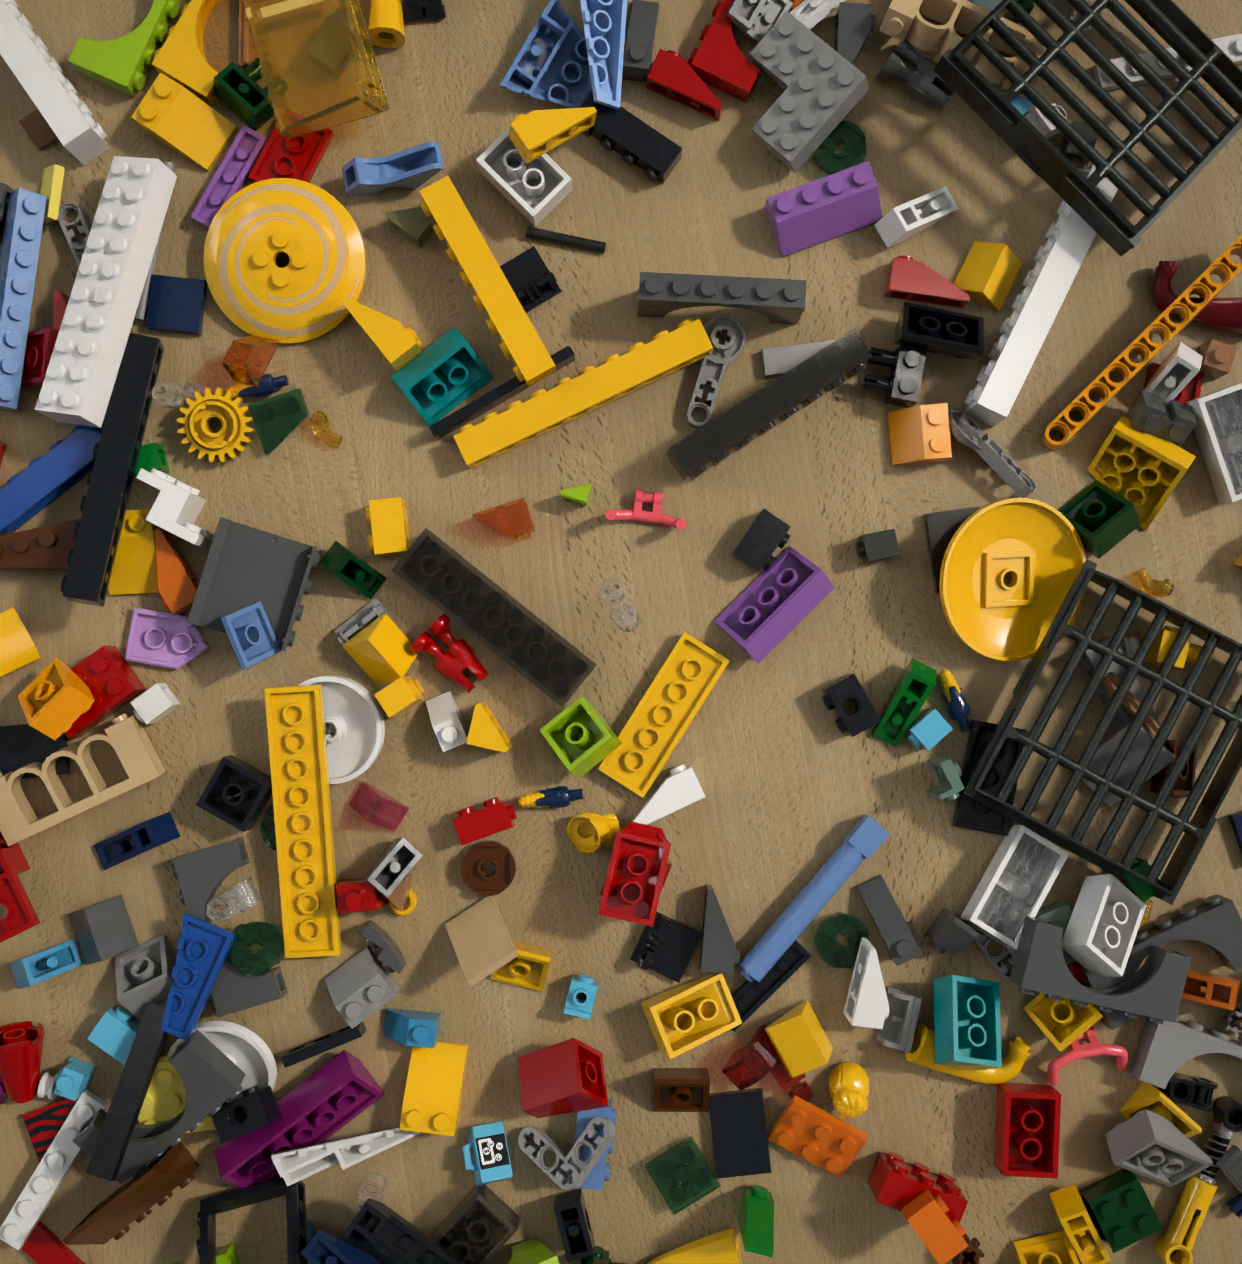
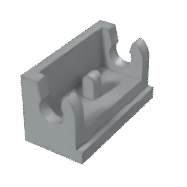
(902, 1019)

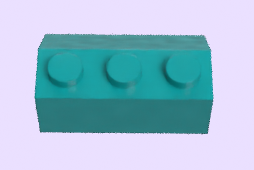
(442, 376)

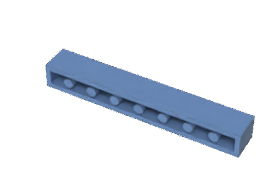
(17, 283)

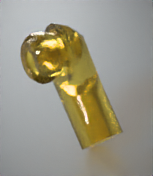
(322, 430)
(1152, 587)

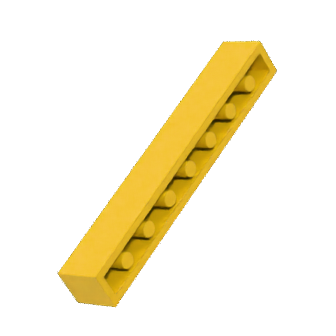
(487, 281)

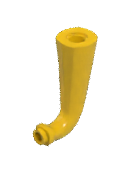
(386, 24)
(924, 1055)
(713, 1249)

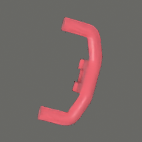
(645, 516)
(1091, 1049)

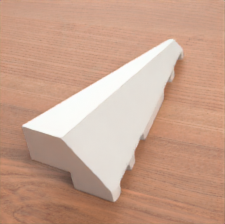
(305, 1161)

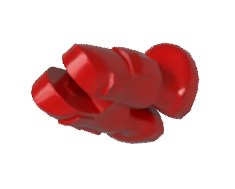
(455, 660)

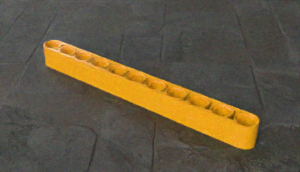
(1144, 347)

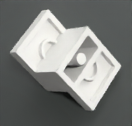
(176, 507)

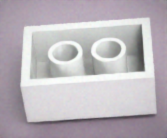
(530, 187)
(1103, 926)

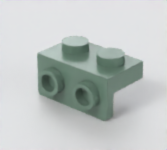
(948, 778)

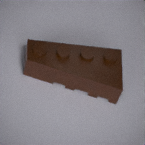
(38, 548)

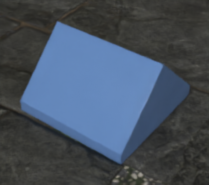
(250, 634)

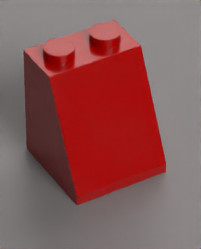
(562, 1079)

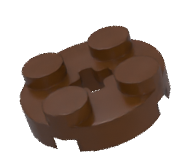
(477, 878)

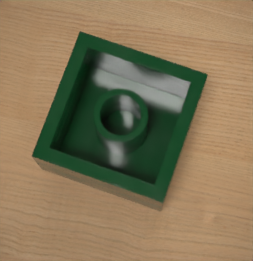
(1120, 1209)

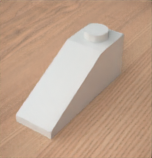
(915, 216)
(673, 793)
(867, 997)

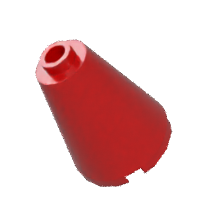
(21, 1059)

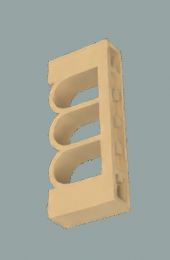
(905, 21)
(133, 750)

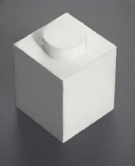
(154, 704)

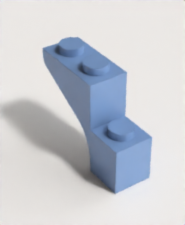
(400, 170)

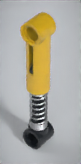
(1199, 1188)

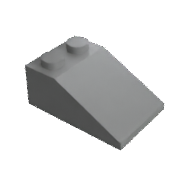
(1155, 1149)

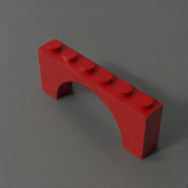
(720, 60)

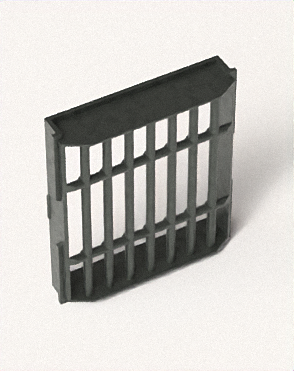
(1046, 160)
(1204, 818)

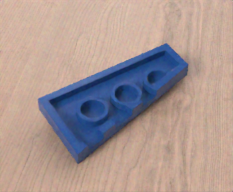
(197, 966)

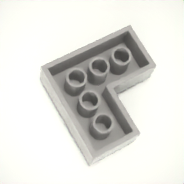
(817, 90)

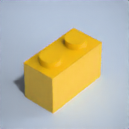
(388, 526)
(400, 695)

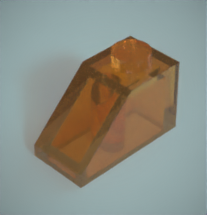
(249, 358)
(509, 520)

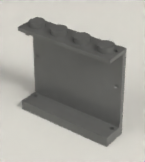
(251, 568)

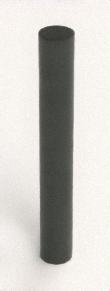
(565, 239)

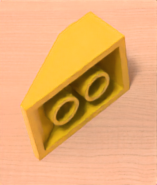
(183, 122)
(388, 334)
(135, 557)
(691, 1014)
(434, 1089)

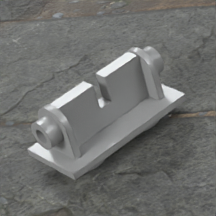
(360, 621)

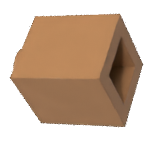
(1216, 358)

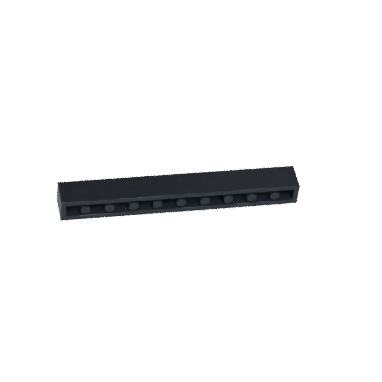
(112, 473)

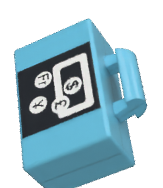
(488, 1154)

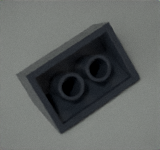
(940, 331)

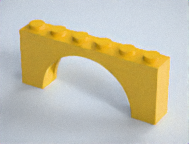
(183, 52)

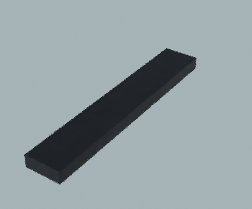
(492, 399)
(129, 1095)

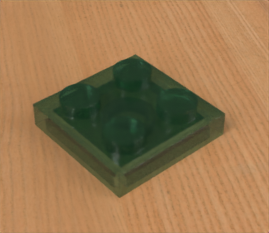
(682, 1175)

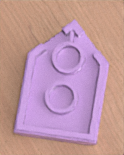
(162, 639)

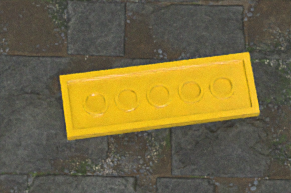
(664, 714)

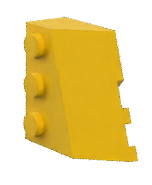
(1140, 468)

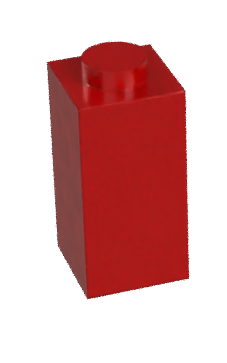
(483, 822)

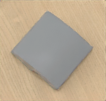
(757, 17)

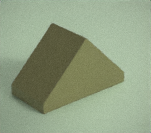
(412, 224)

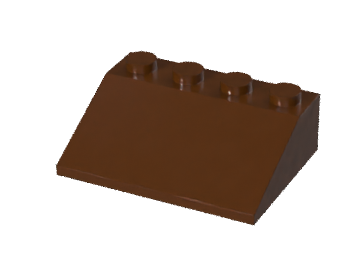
(135, 1198)

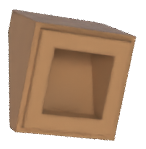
(38, 129)
(401, 892)

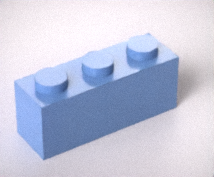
(601, 1170)

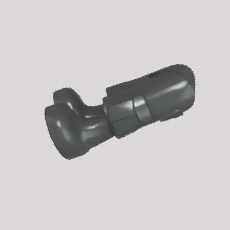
(923, 81)

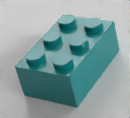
(967, 1023)

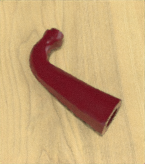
(1218, 314)

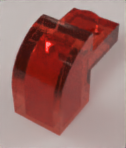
(751, 1062)

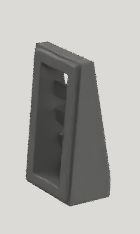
(1231, 1167)

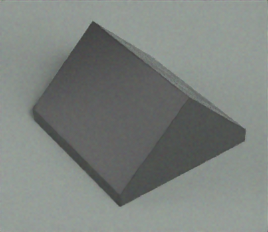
(103, 930)

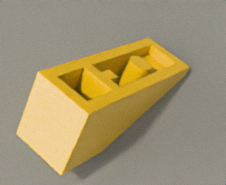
(547, 129)
(1079, 1225)

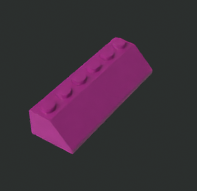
(307, 1118)

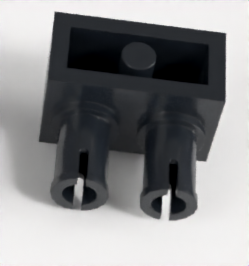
(906, 374)

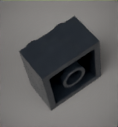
(236, 793)

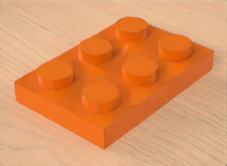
(817, 1136)

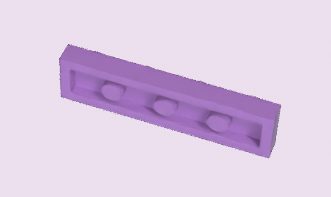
(230, 175)

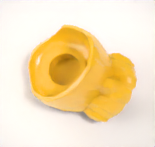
(592, 831)
(849, 1089)

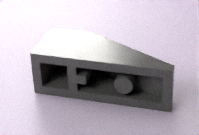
(852, 29)
(640, 40)
(888, 921)
(717, 946)

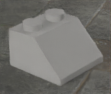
(145, 974)
(361, 987)

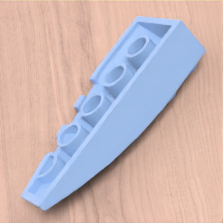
(605, 39)

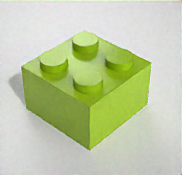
(580, 737)

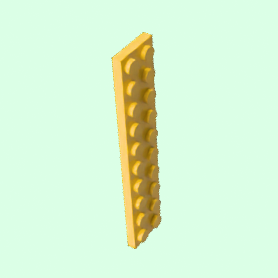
(303, 820)

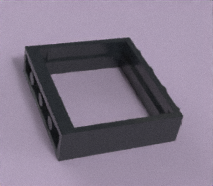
(247, 1196)

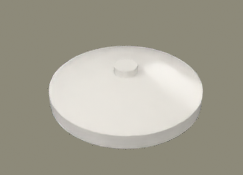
(351, 727)
(243, 1049)

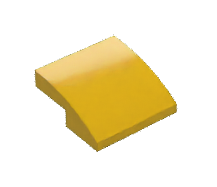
(15, 643)

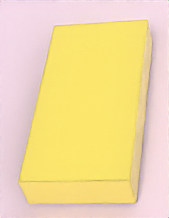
(52, 188)

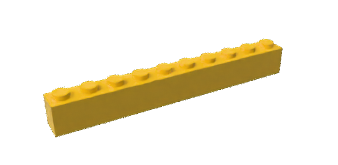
(584, 393)

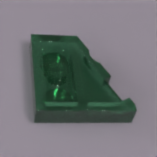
(278, 417)

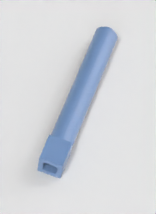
(857, 846)

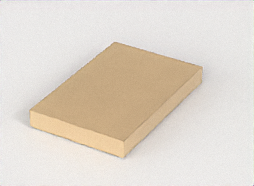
(481, 940)

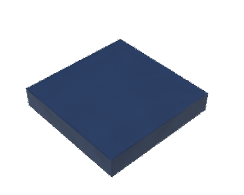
(176, 304)

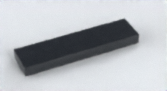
(751, 996)

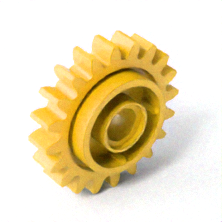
(198, 428)

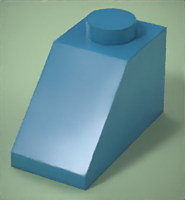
(45, 964)
(412, 1027)

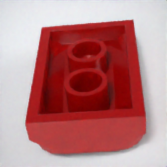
(635, 874)

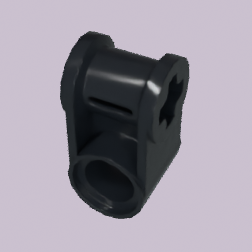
(1192, 1091)

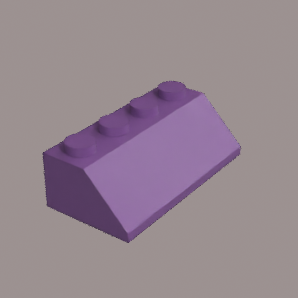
(824, 209)
(774, 604)

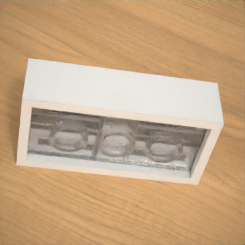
(1220, 439)
(1014, 885)

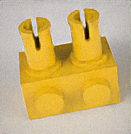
(1162, 645)

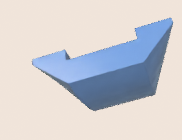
(552, 61)

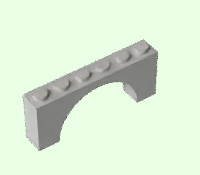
(1172, 1044)

